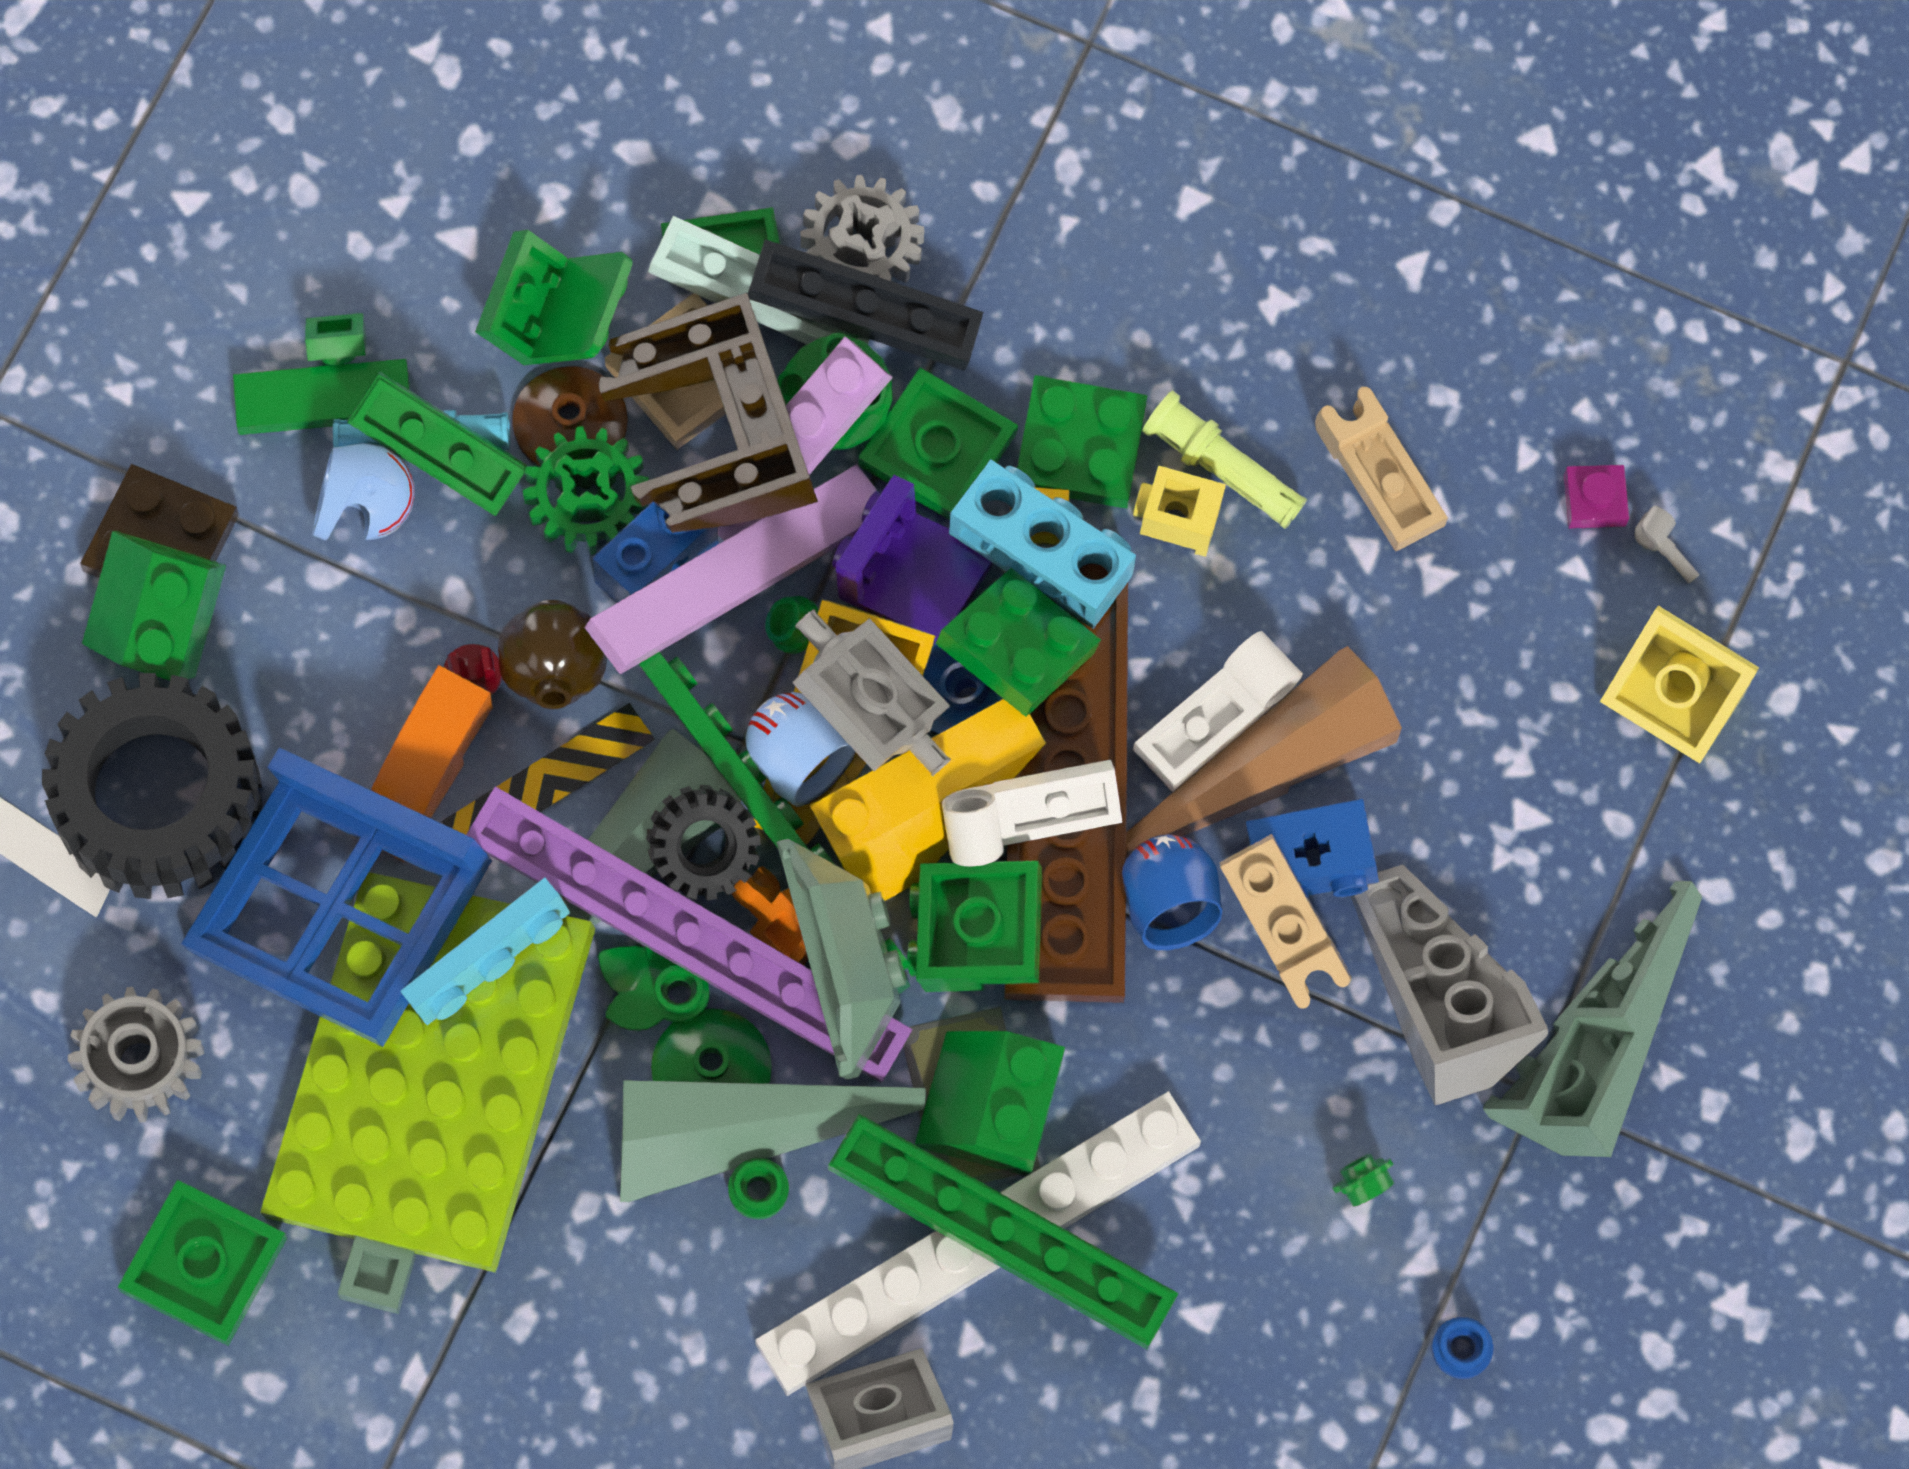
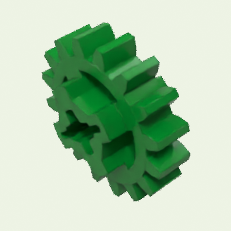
(570, 473)

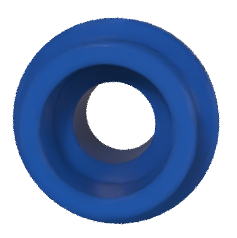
(1475, 1335)

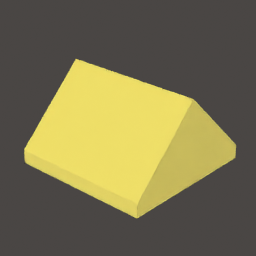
(1679, 684)

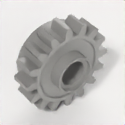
(141, 1084)

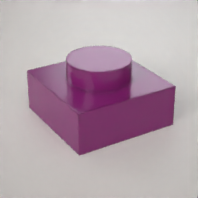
(1596, 496)

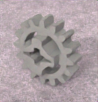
(875, 218)

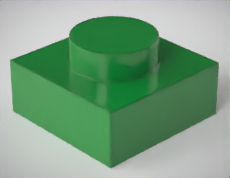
(335, 338)

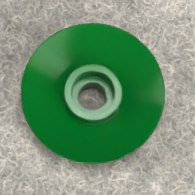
(714, 1031)

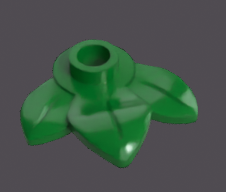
(643, 988)

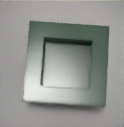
(376, 1274)

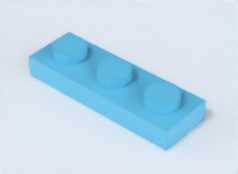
(486, 953)

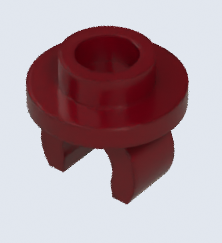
(476, 665)

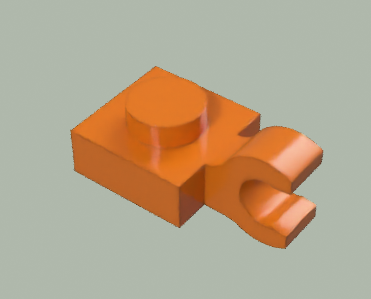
(775, 914)

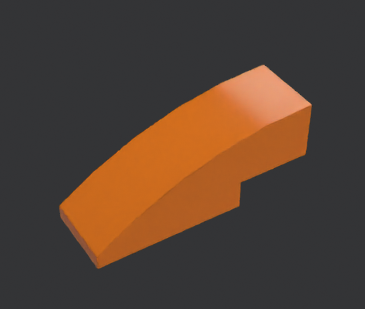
(433, 743)

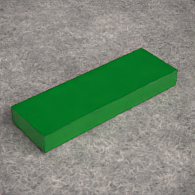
(306, 395)
(437, 443)

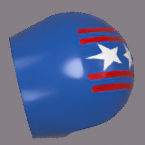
(1165, 875)

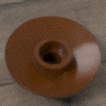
(538, 405)

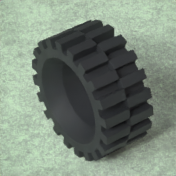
(165, 853)

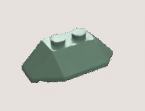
(845, 953)

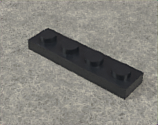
(865, 305)

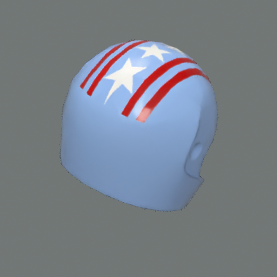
(369, 480)
(789, 740)

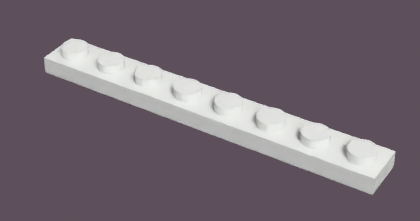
(941, 1267)

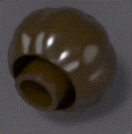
(550, 655)

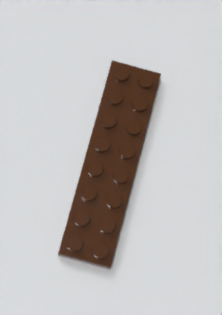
(1083, 869)

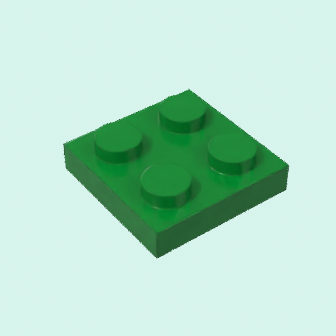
(1082, 440)
(937, 442)
(1018, 641)
(202, 1262)

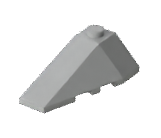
(1452, 999)

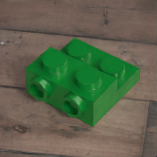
(976, 925)

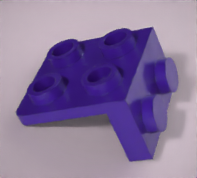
(906, 564)

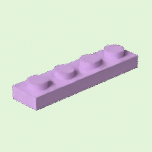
(829, 406)

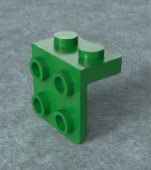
(552, 304)

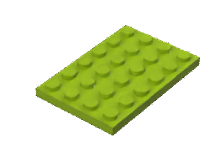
(439, 1122)

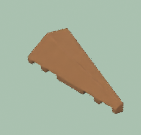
(1313, 729)

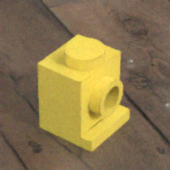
(1193, 496)

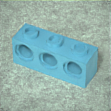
(1052, 570)

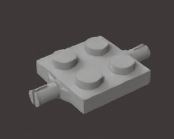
(871, 694)

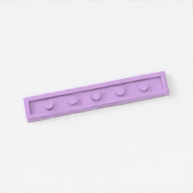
(730, 573)

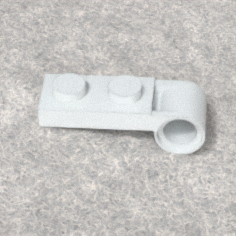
(1219, 711)
(1029, 809)

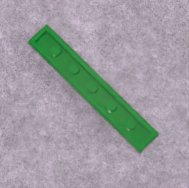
(1003, 1231)

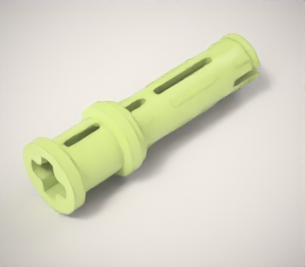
(1203, 445)

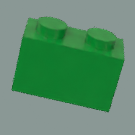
(153, 607)
(991, 1098)

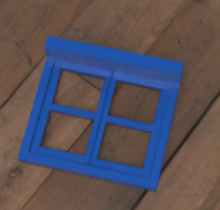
(379, 826)

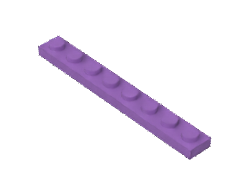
(665, 922)

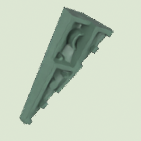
(623, 830)
(1587, 1074)
(707, 1128)

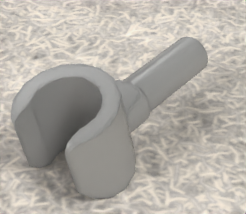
(1653, 533)

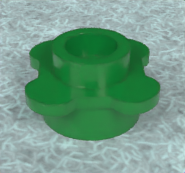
(1364, 1179)

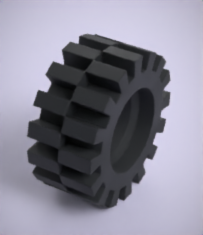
(714, 876)

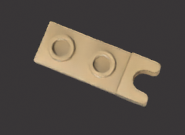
(1381, 471)
(1283, 917)

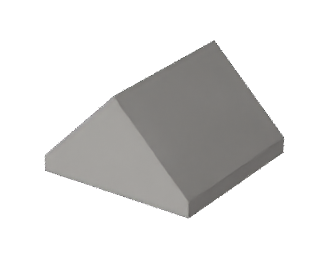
(880, 1411)

